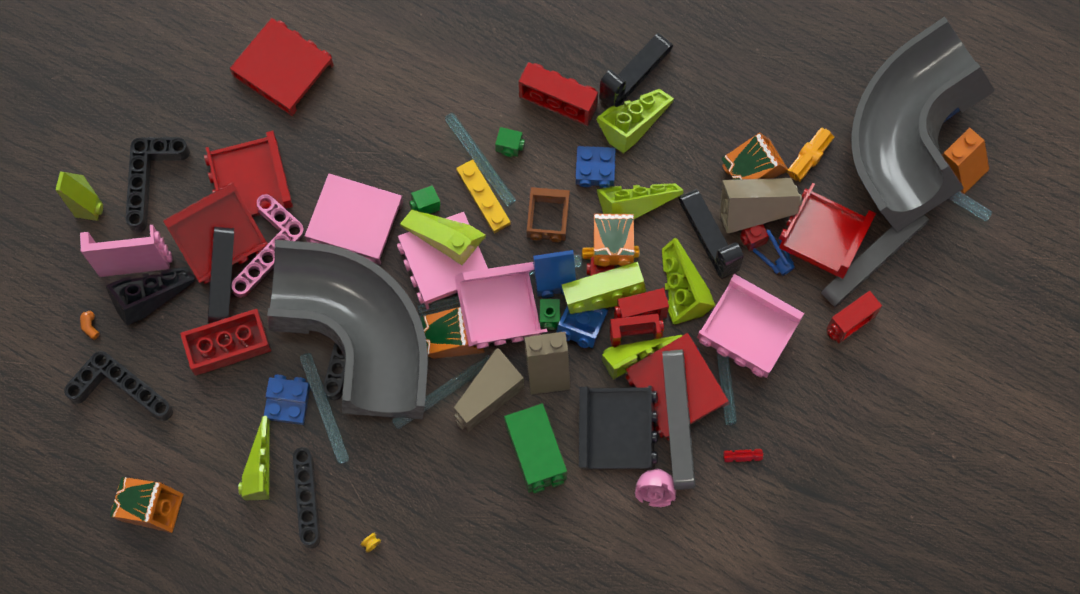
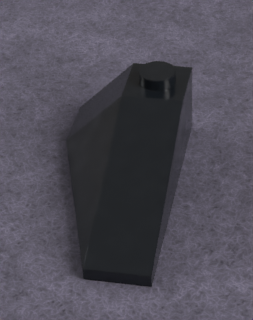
(143, 295)

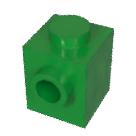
(509, 142)
(425, 200)
(549, 313)

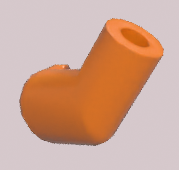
(86, 324)

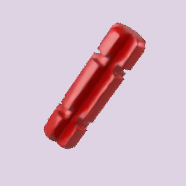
(743, 455)

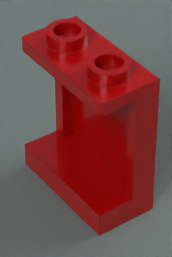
(635, 326)

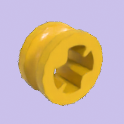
(370, 542)

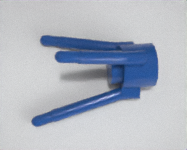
(784, 263)

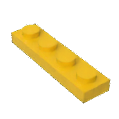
(483, 196)

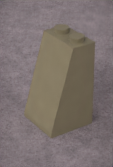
(757, 201)
(547, 363)
(488, 392)

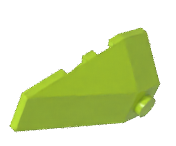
(629, 122)
(79, 196)
(636, 200)
(448, 236)
(686, 289)
(623, 356)
(256, 472)

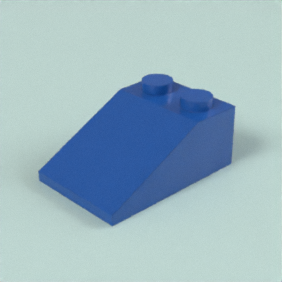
(553, 271)

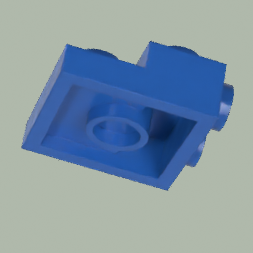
(595, 166)
(582, 326)
(287, 399)

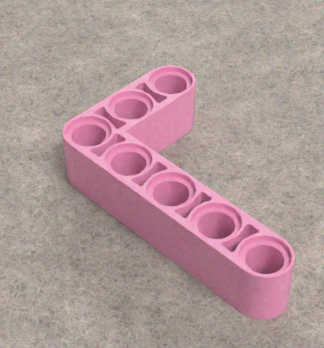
(284, 234)

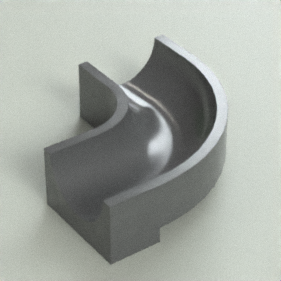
(902, 118)
(364, 315)

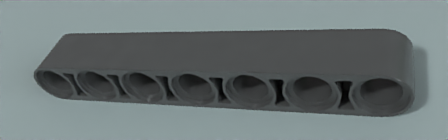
(871, 260)
(678, 420)

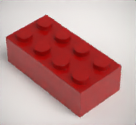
(558, 93)
(225, 342)

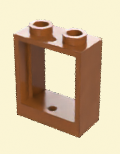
(547, 196)

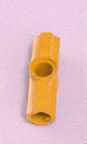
(810, 154)

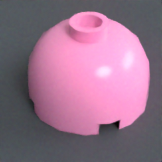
(655, 487)

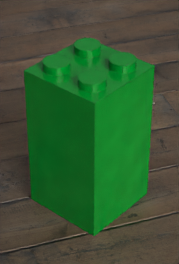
(535, 448)

